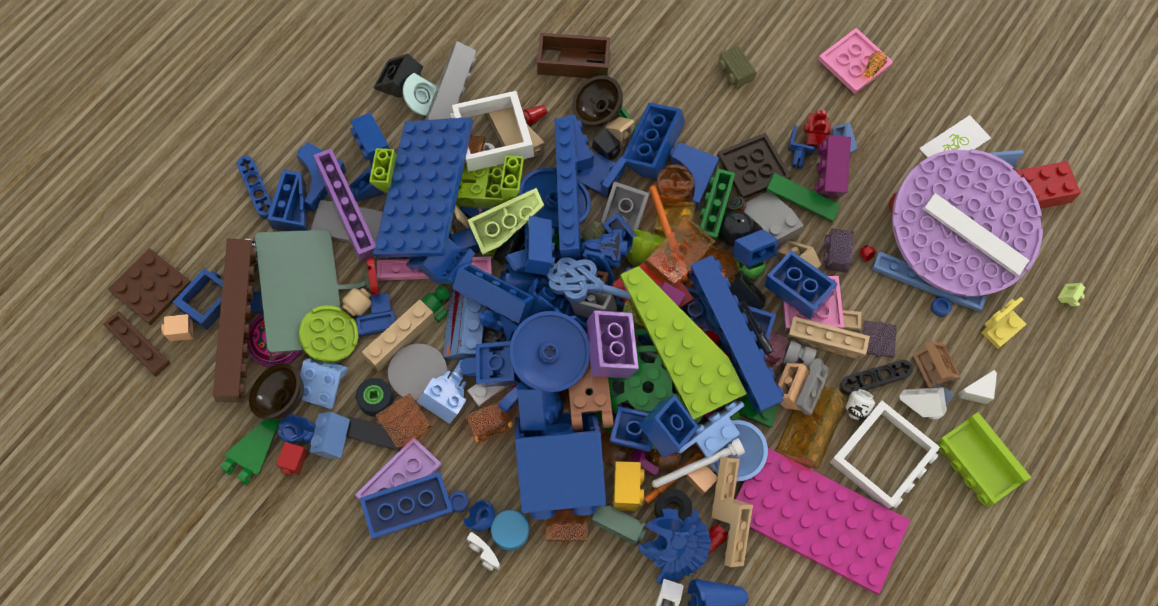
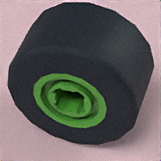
(370, 403)

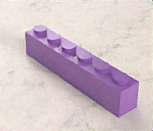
(345, 204)

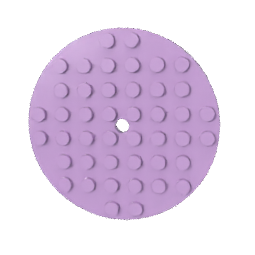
(988, 194)

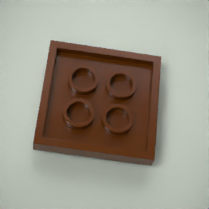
(149, 286)

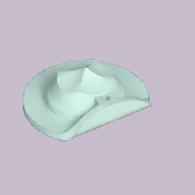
(418, 94)

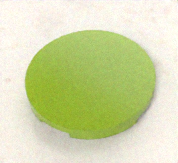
(328, 334)

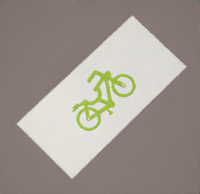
(962, 136)

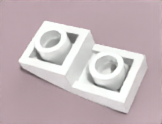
(488, 557)

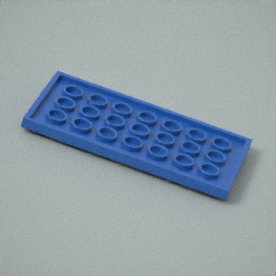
(424, 188)

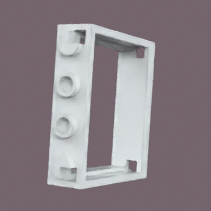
(489, 104)
(862, 481)

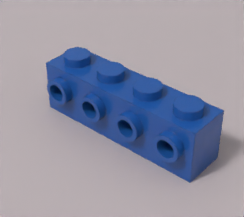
(493, 293)

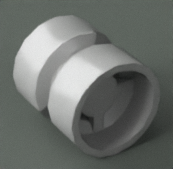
(799, 355)

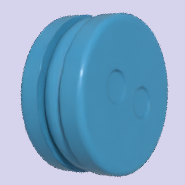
(510, 530)

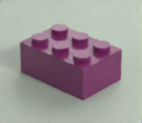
(833, 166)

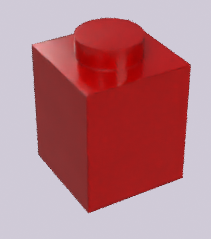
(291, 459)

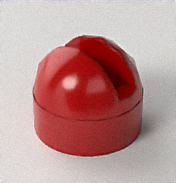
(867, 253)

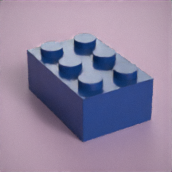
(800, 284)

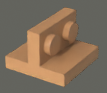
(936, 364)

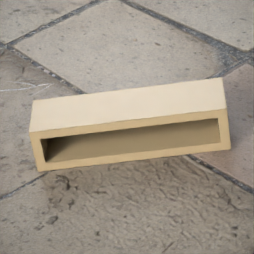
(398, 335)

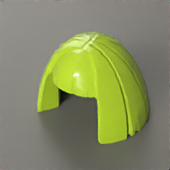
(643, 246)

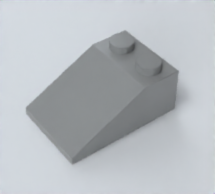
(628, 202)
(774, 217)

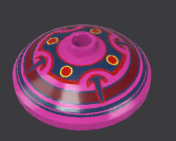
(258, 346)

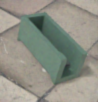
(619, 524)

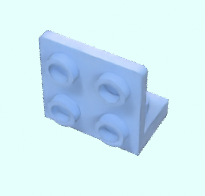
(321, 381)

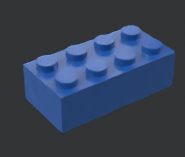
(406, 505)

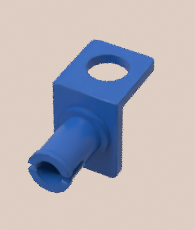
(799, 150)

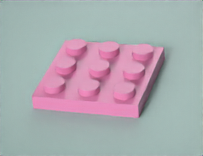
(849, 60)
(829, 314)

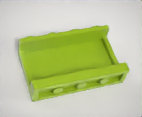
(982, 460)

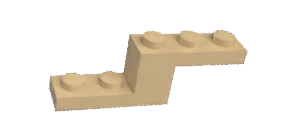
(732, 511)

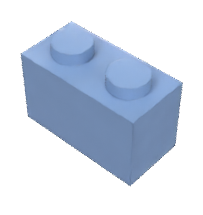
(329, 435)

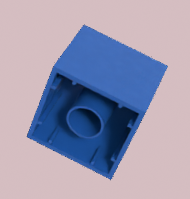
(560, 467)

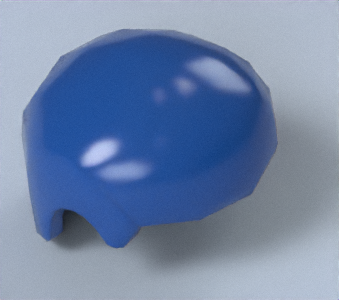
(480, 516)

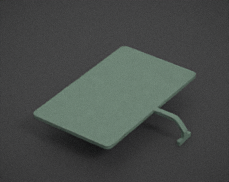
(295, 278)

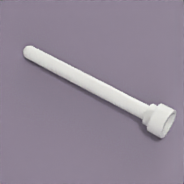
(734, 448)

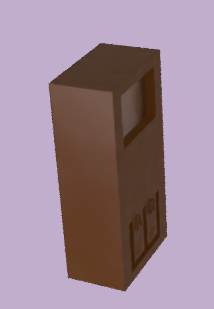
(575, 55)

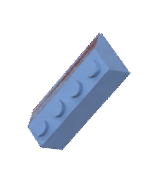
(463, 327)

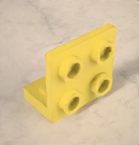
(1003, 324)

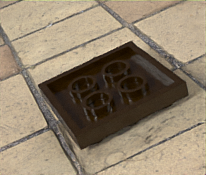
(753, 164)

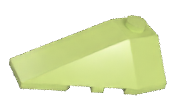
(501, 222)

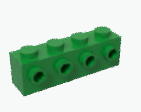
(716, 202)

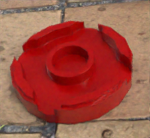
(372, 276)

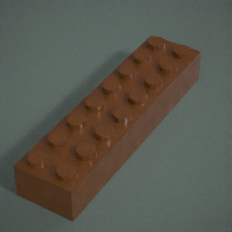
(233, 324)

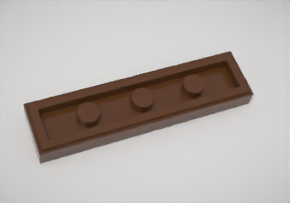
(136, 343)

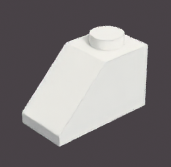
(926, 402)
(669, 594)

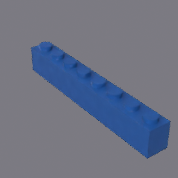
(567, 188)

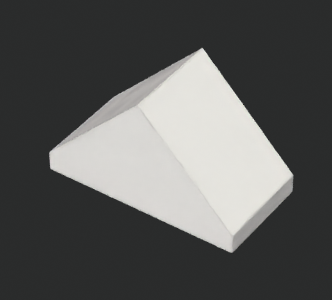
(981, 390)

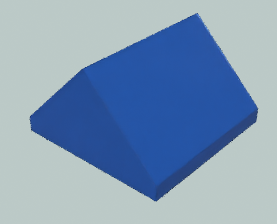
(627, 430)

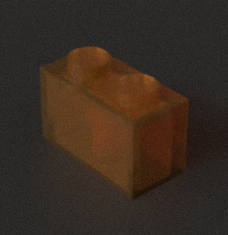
(488, 422)

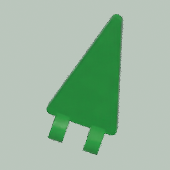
(251, 451)

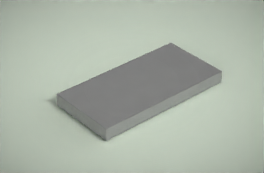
(328, 219)

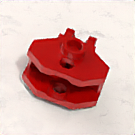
(816, 128)

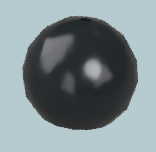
(735, 226)

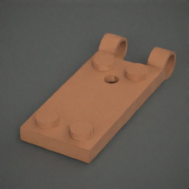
(595, 403)

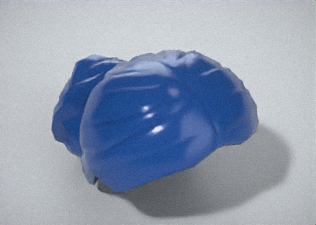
(296, 429)

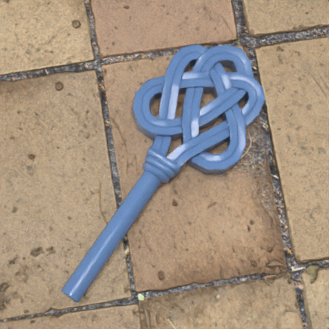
(578, 285)

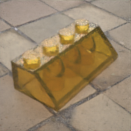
(809, 436)

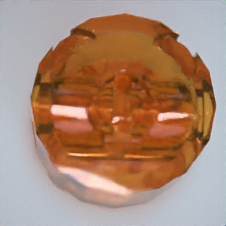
(675, 184)

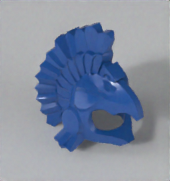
(680, 545)

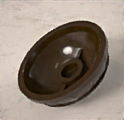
(593, 96)
(276, 392)

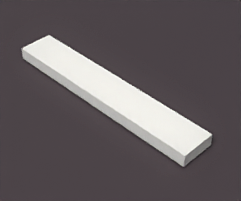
(976, 234)

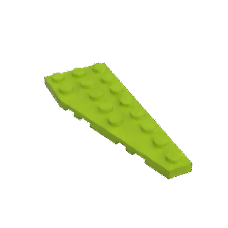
(692, 360)

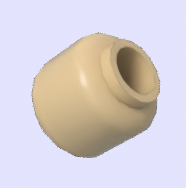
(357, 302)

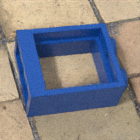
(191, 290)

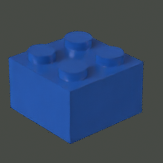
(669, 426)

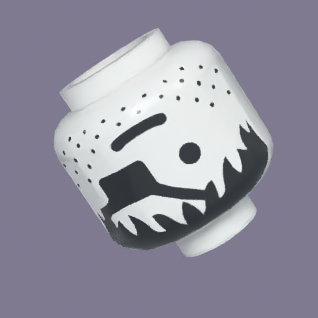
(860, 404)

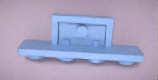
(716, 431)

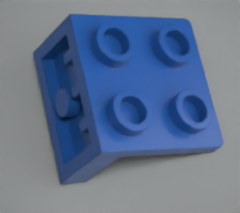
(602, 174)

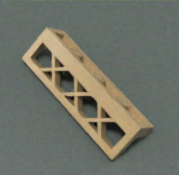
(828, 338)

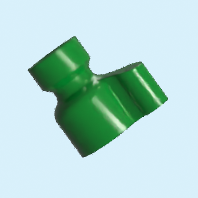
(434, 302)

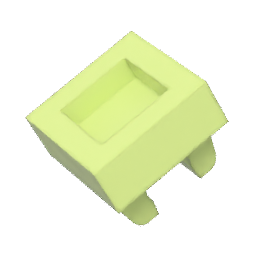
(1071, 294)

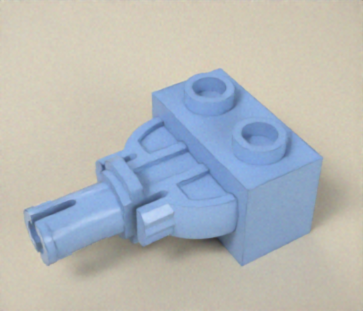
(444, 395)

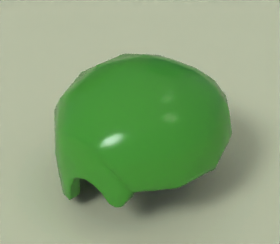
(753, 271)

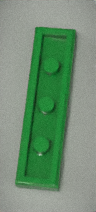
(803, 197)

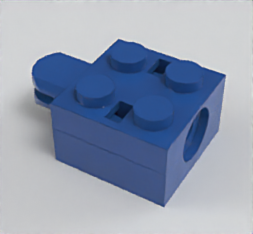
(491, 365)

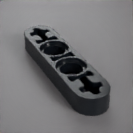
(877, 380)

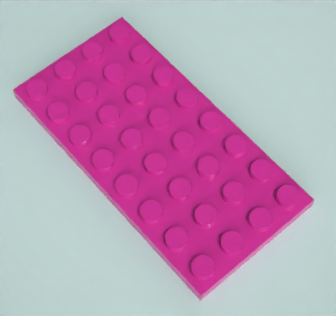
(824, 521)

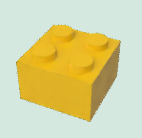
(626, 486)

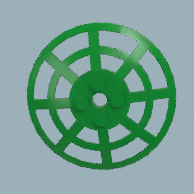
(634, 386)

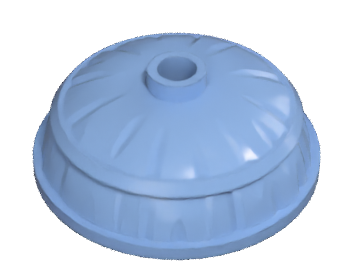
(755, 450)

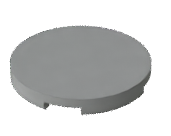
(414, 368)

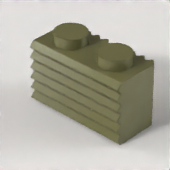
(736, 66)

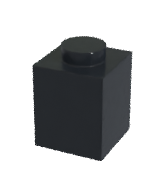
(606, 144)

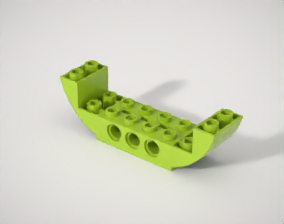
(477, 188)

